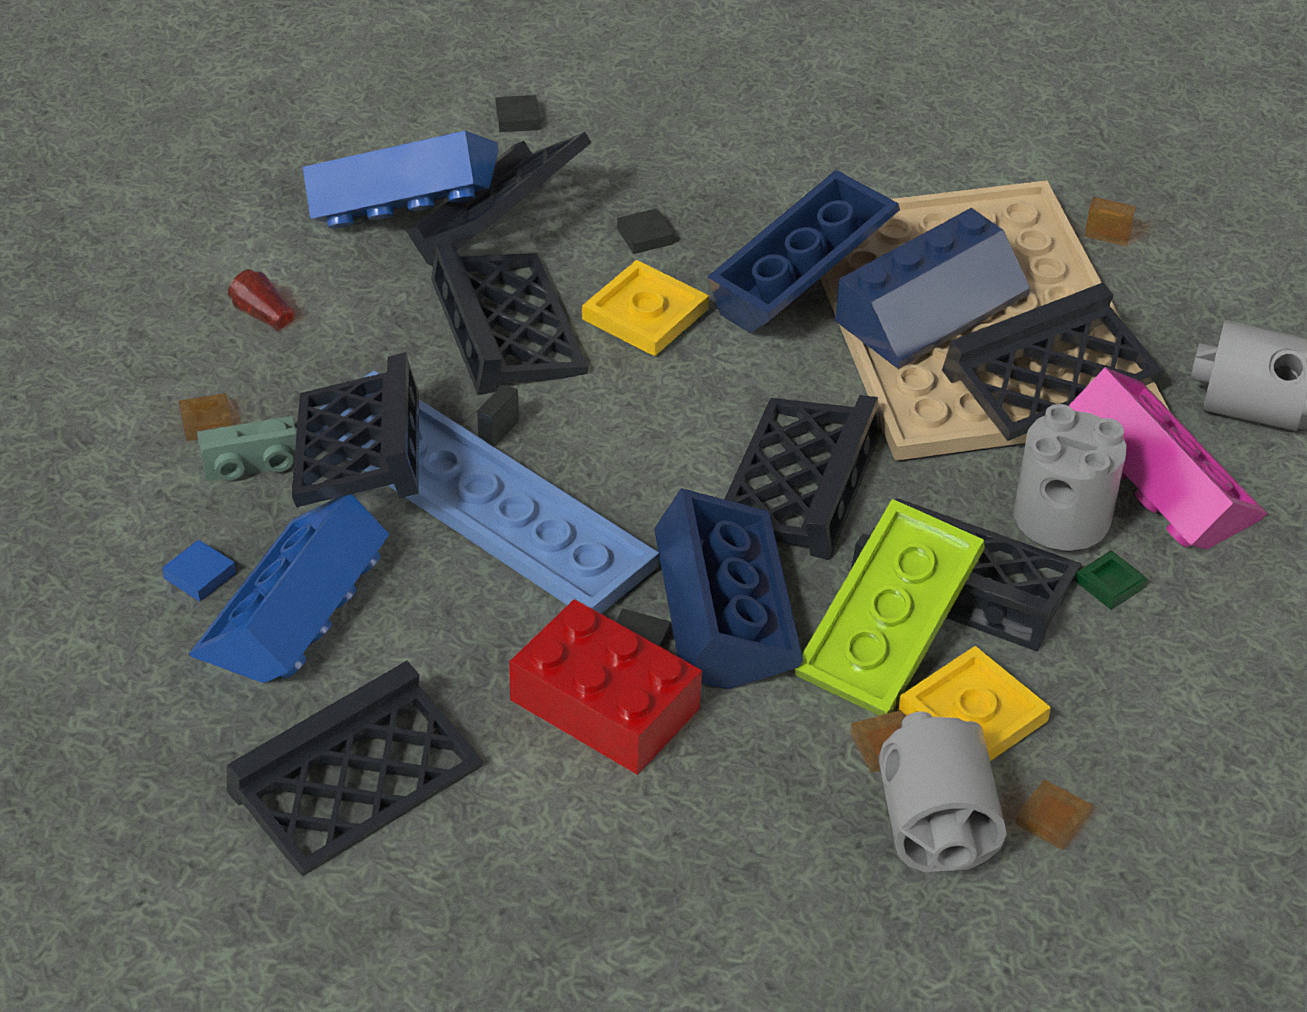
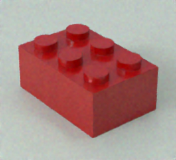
(605, 685)

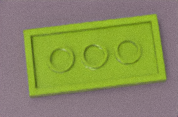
(890, 608)

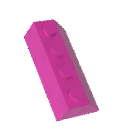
(1170, 464)

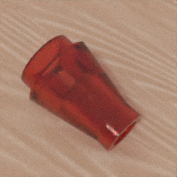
(258, 297)

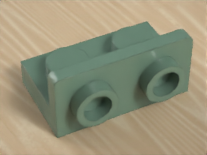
(248, 448)

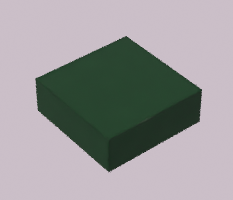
(1111, 580)

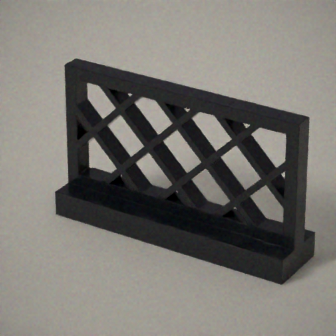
(514, 178)
(472, 320)
(1027, 335)
(393, 430)
(836, 477)
(998, 605)
(321, 739)

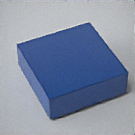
(199, 570)

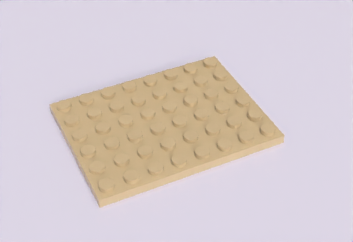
(918, 403)

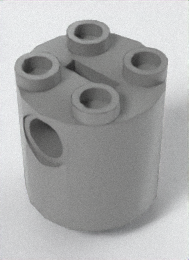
(1255, 376)
(1069, 478)
(941, 794)

